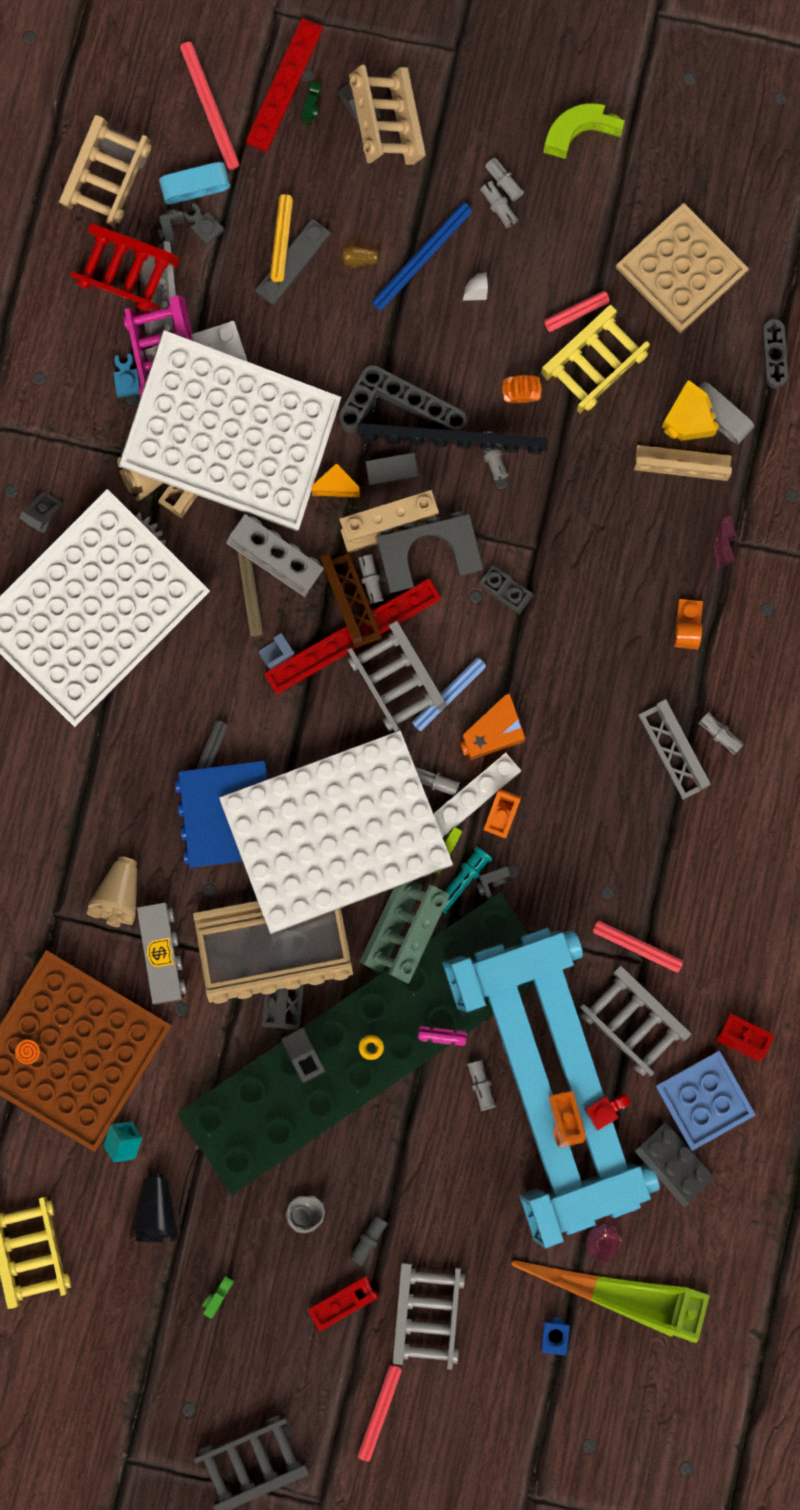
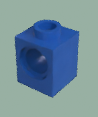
(559, 1347)

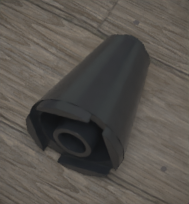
(154, 1212)

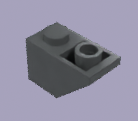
(303, 1055)

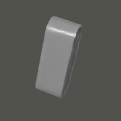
(730, 419)

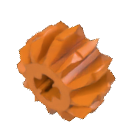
(521, 389)

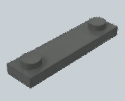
(297, 258)

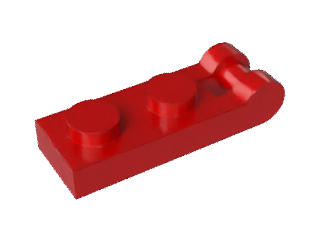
(342, 1304)

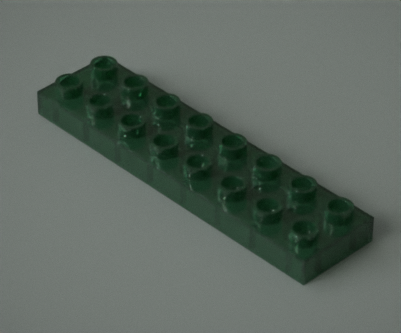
(268, 1110)

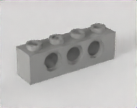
(278, 567)

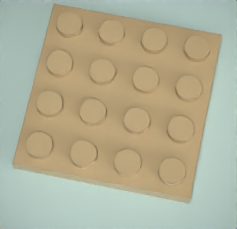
(682, 268)

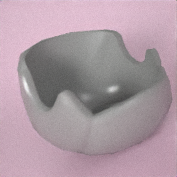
(305, 1214)

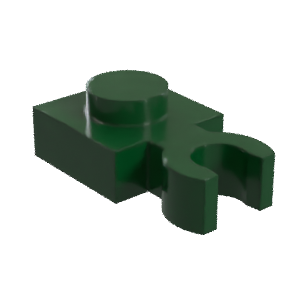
(311, 109)

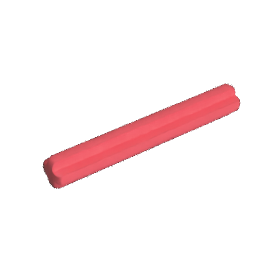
(637, 946)
(379, 1413)

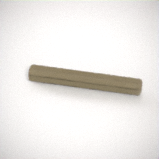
(250, 595)

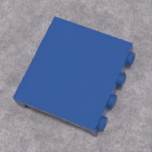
(205, 822)

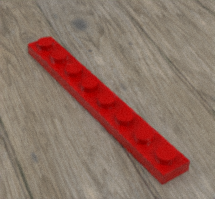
(337, 644)

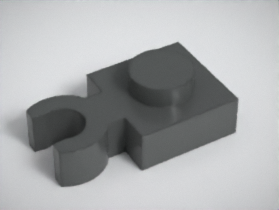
(205, 226)

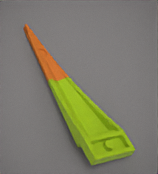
(660, 1307)

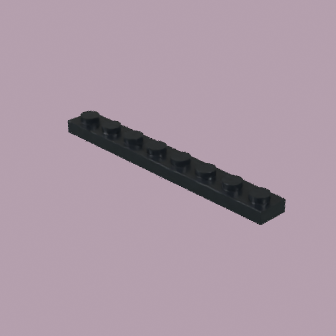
(462, 439)

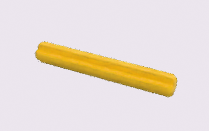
(281, 238)

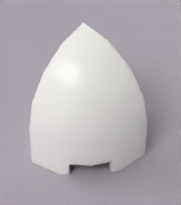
(476, 288)

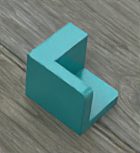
(122, 1141)

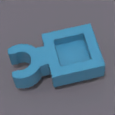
(126, 379)

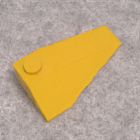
(691, 415)

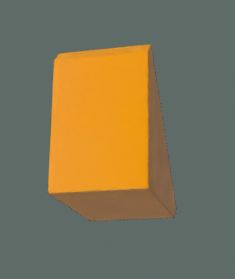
(335, 483)

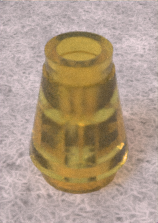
(358, 256)

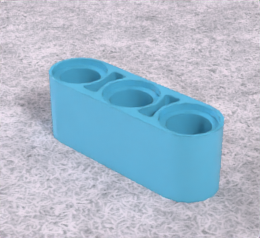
(194, 183)

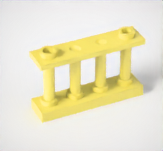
(589, 336)
(9, 1269)

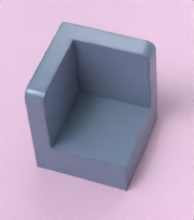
(276, 652)

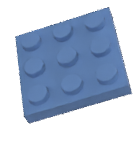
(705, 1100)

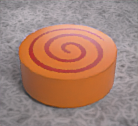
(27, 1051)

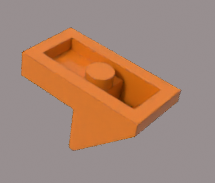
(502, 813)

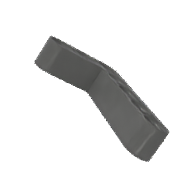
(400, 399)

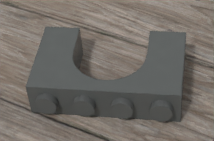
(456, 532)

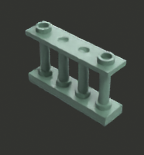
(391, 924)

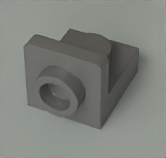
(495, 878)

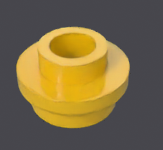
(371, 1039)

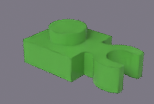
(213, 1302)

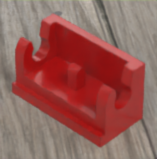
(745, 1038)

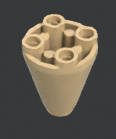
(116, 894)

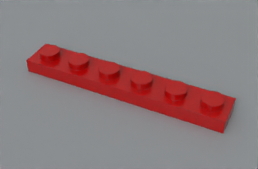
(284, 85)

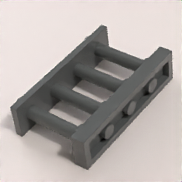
(271, 1480)

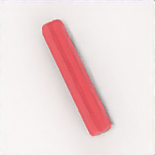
(576, 311)

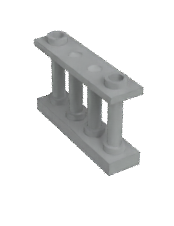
(407, 658)
(657, 1015)
(408, 1301)

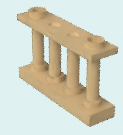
(405, 112)
(81, 173)
(363, 527)

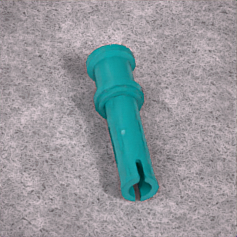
(471, 869)

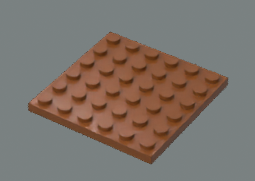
(89, 1050)

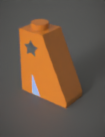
(493, 731)

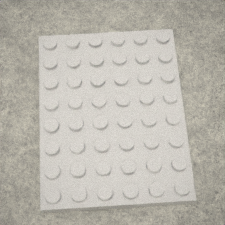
(229, 431)
(93, 607)
(335, 832)

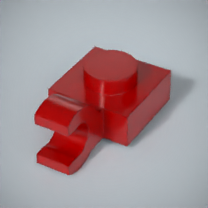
(603, 1111)

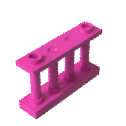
(176, 310)

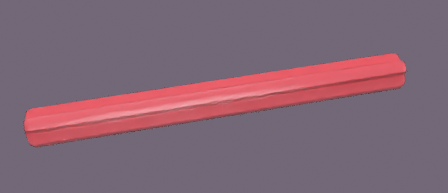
(209, 105)

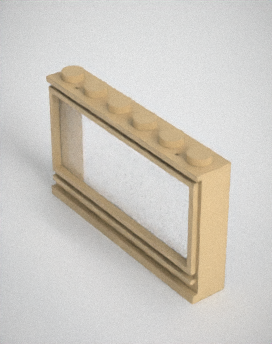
(246, 959)

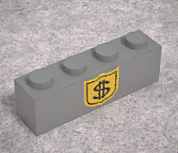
(160, 953)

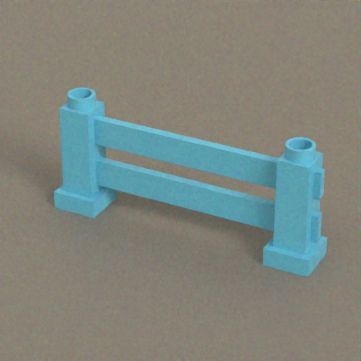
(495, 974)

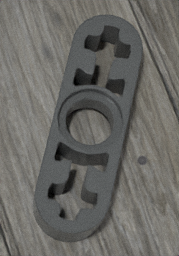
(767, 337)

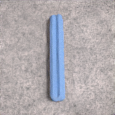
(450, 693)

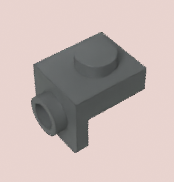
(167, 220)

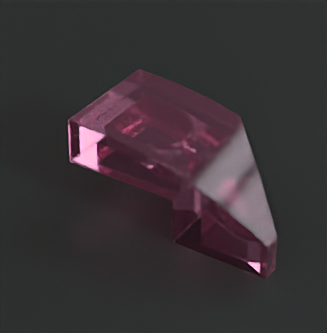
(722, 548)

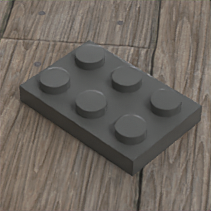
(674, 1164)

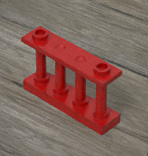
(122, 245)

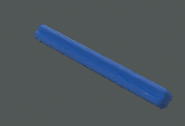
(421, 256)

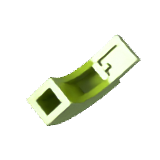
(577, 120)

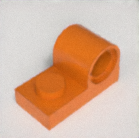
(688, 624)
(568, 1123)

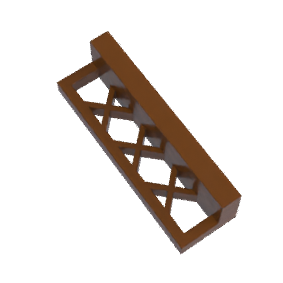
(342, 598)

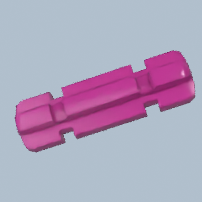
(442, 1035)

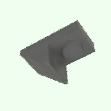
(41, 512)

